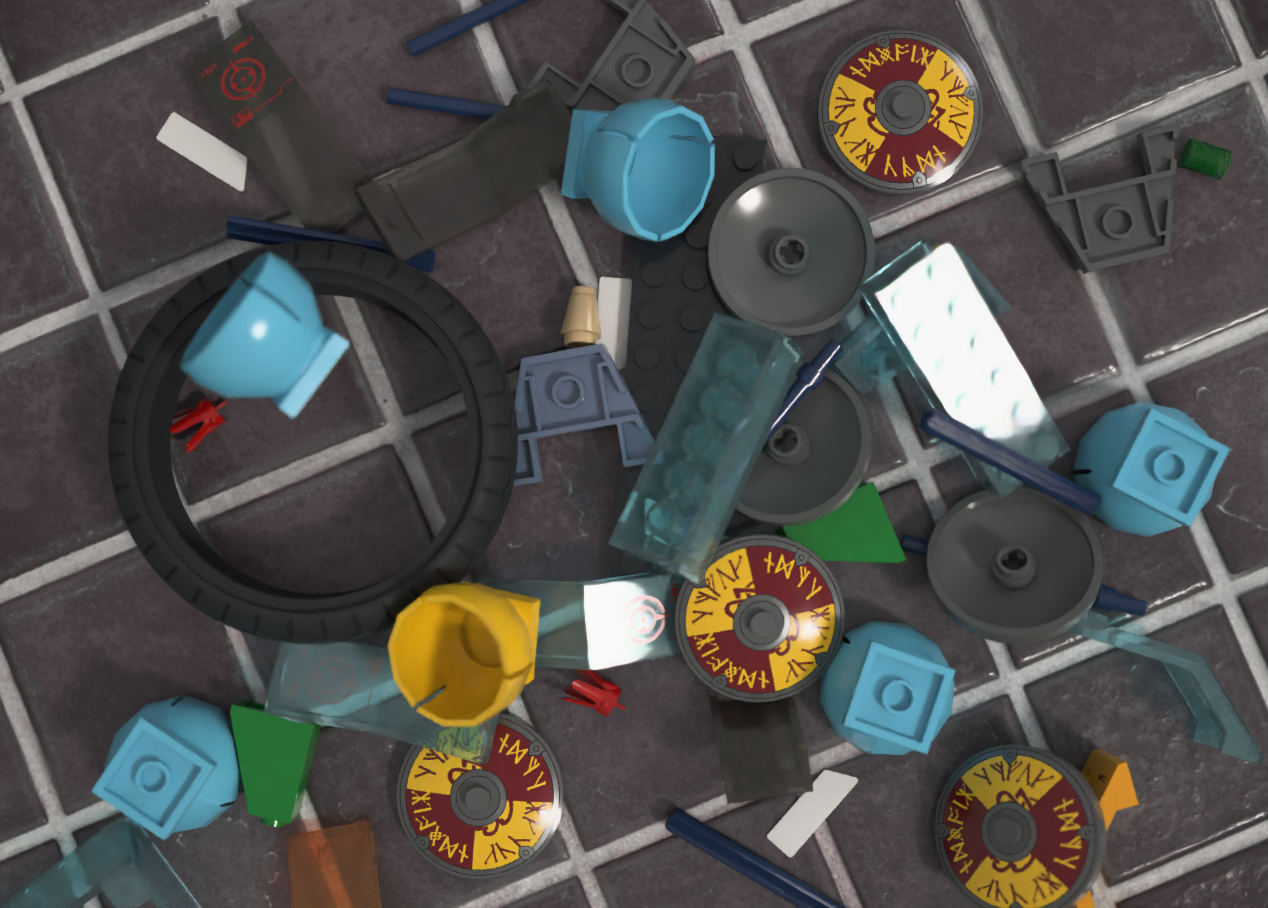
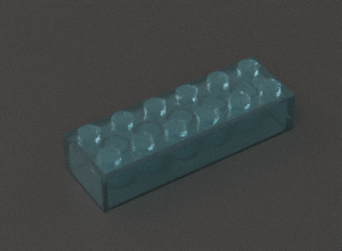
(961, 357)
(707, 447)

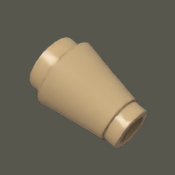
(581, 319)

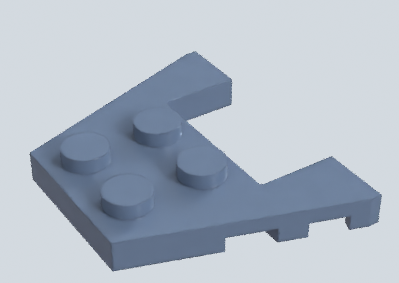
(574, 394)

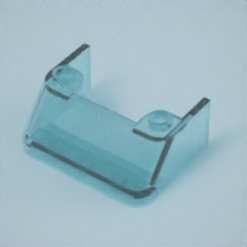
(115, 861)

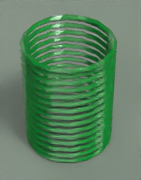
(1203, 150)

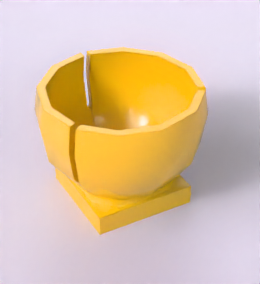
(470, 644)

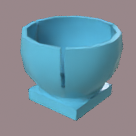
(640, 166)
(267, 341)
(1148, 468)
(887, 689)
(172, 766)

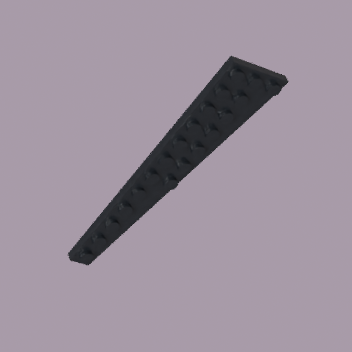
(673, 311)

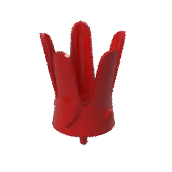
(200, 412)
(600, 695)

